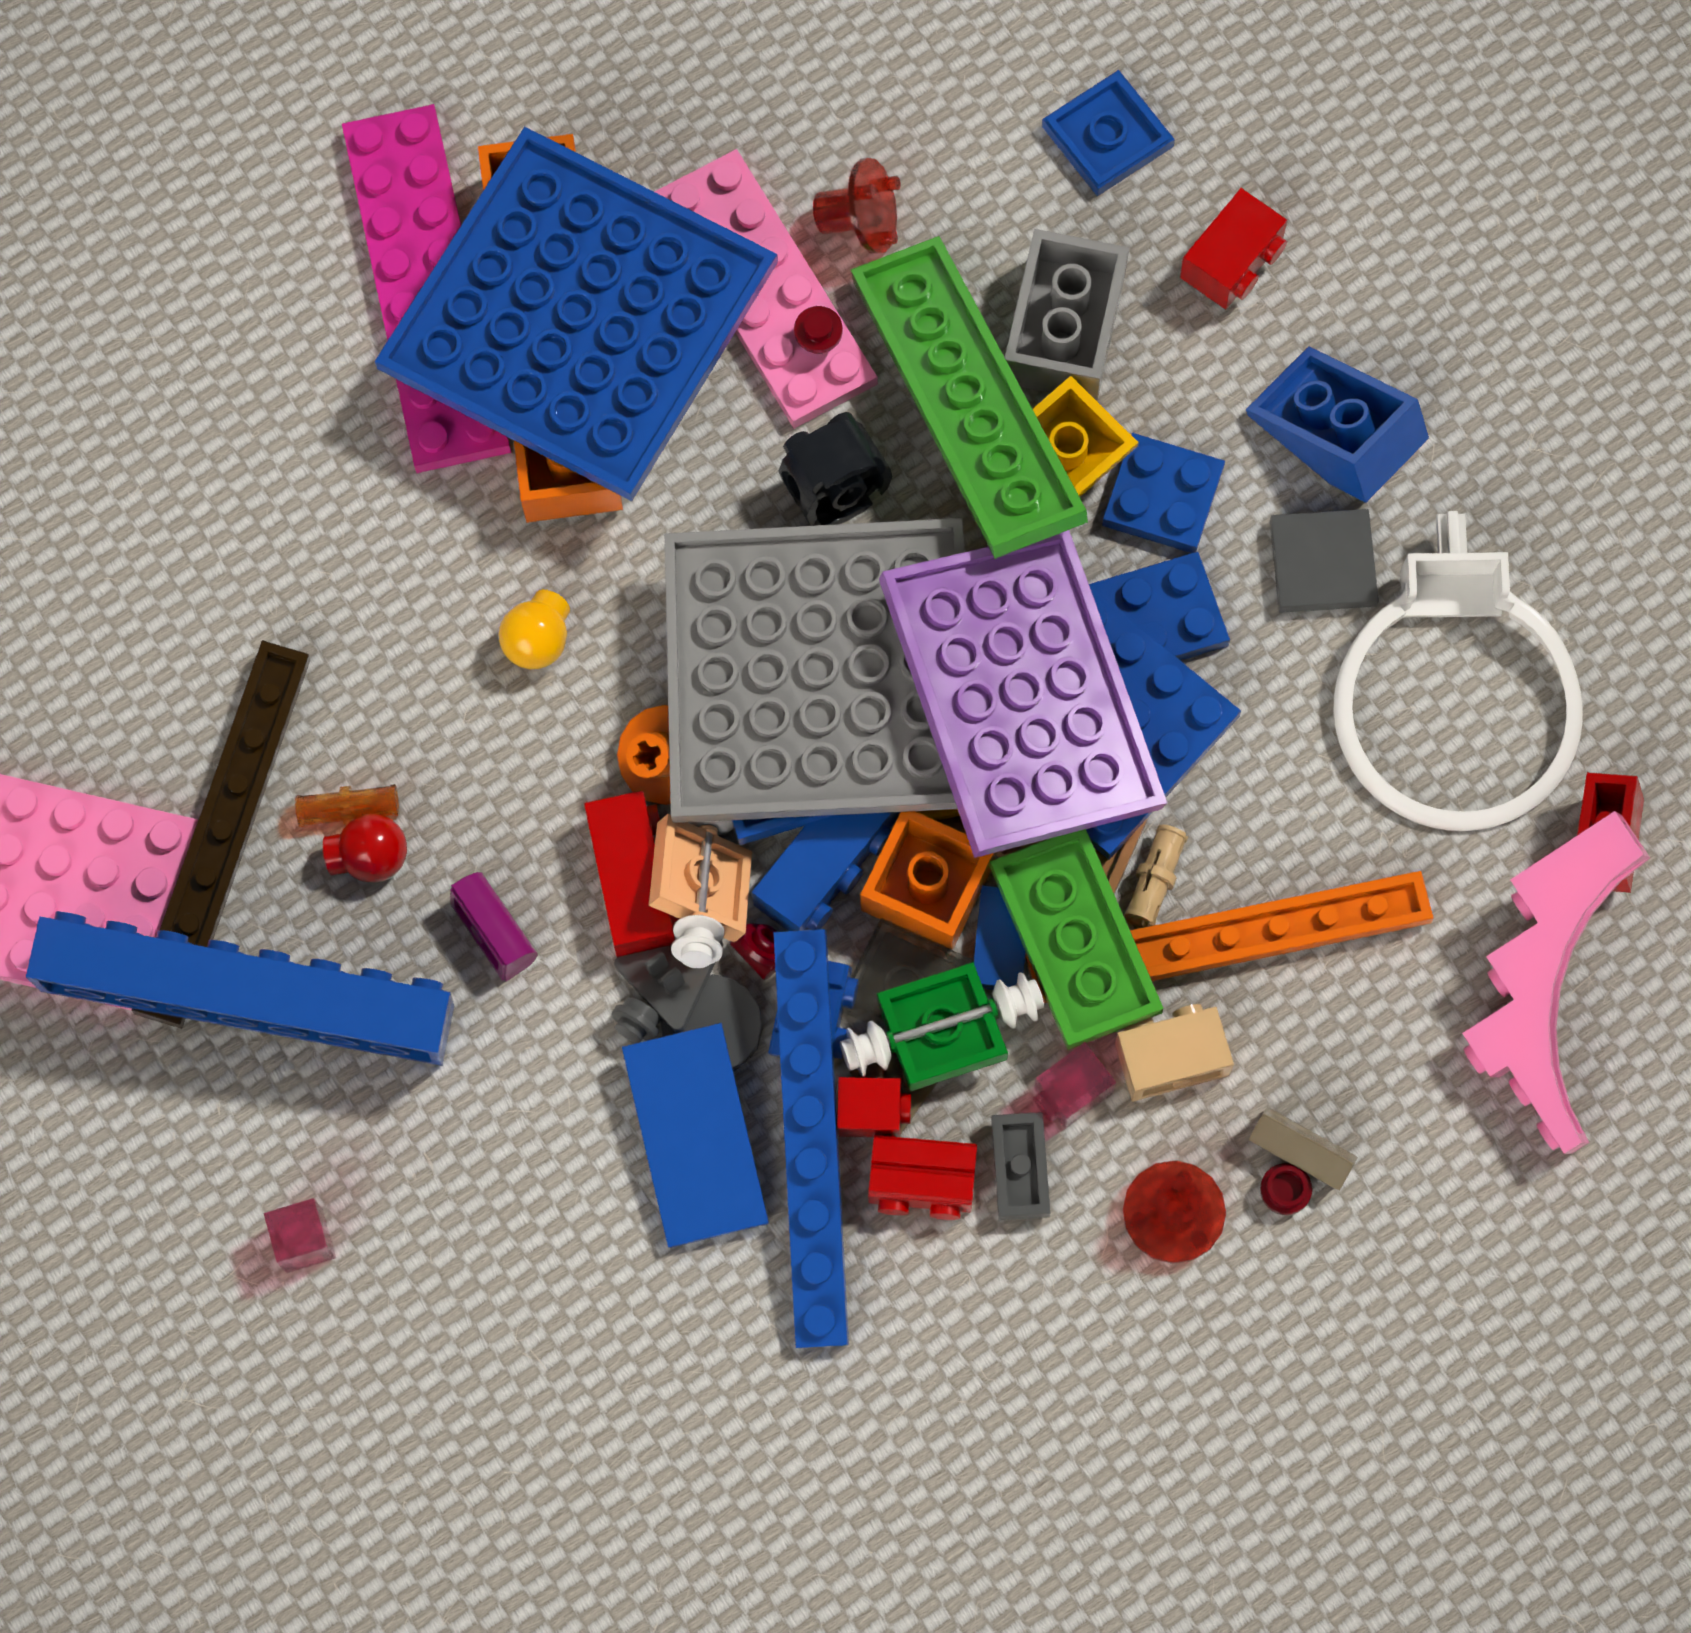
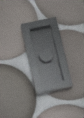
(1020, 1166)

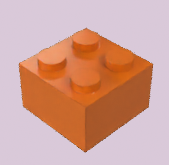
(926, 879)

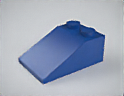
(1341, 422)

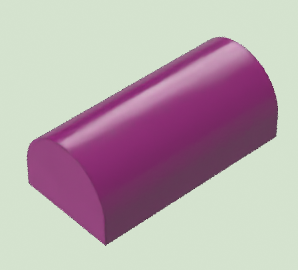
(491, 925)

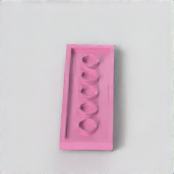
(798, 379)

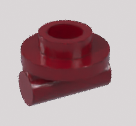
(758, 949)

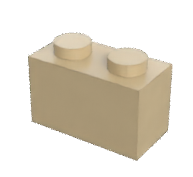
(1174, 1052)

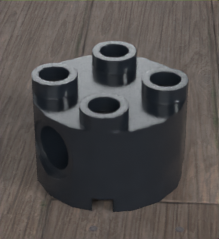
(834, 471)

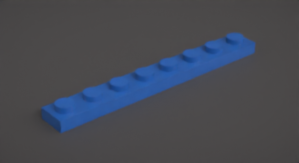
(811, 1139)

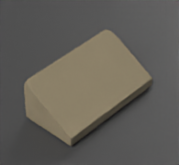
(1303, 1148)

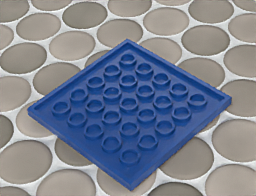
(577, 313)

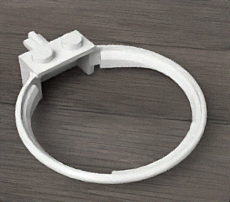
(1456, 586)

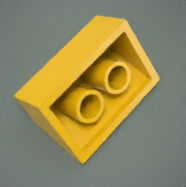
(1082, 434)

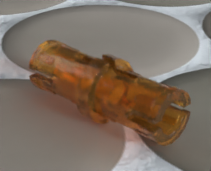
(346, 805)

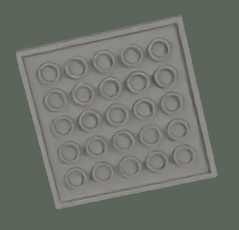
(794, 673)

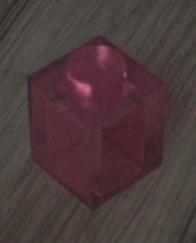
(1073, 1086)
(299, 1235)

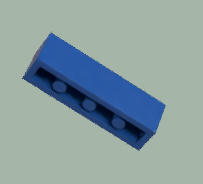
(819, 866)

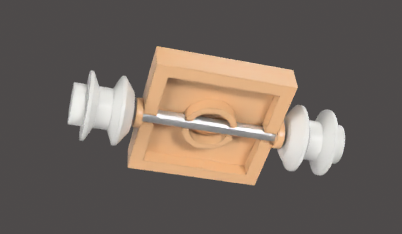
(702, 884)

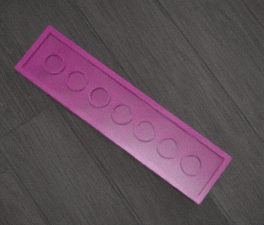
(407, 226)

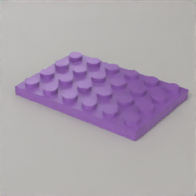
(1022, 693)

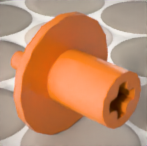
(645, 754)

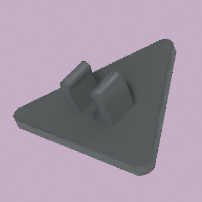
(665, 983)

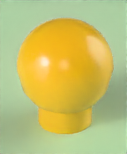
(535, 630)

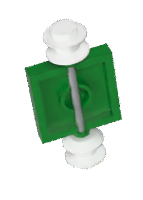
(942, 1026)

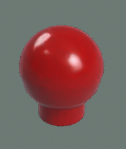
(367, 849)

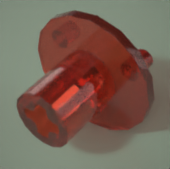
(863, 207)
(1174, 1212)

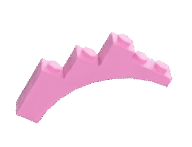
(1522, 1035)

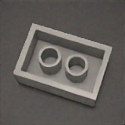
(1066, 311)

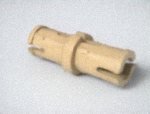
(1156, 876)

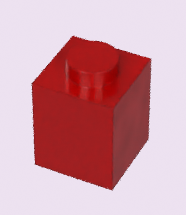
(872, 1107)

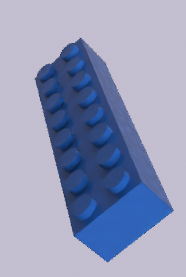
(241, 989)

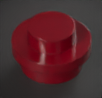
(818, 329)
(1286, 1189)

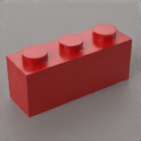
(624, 855)

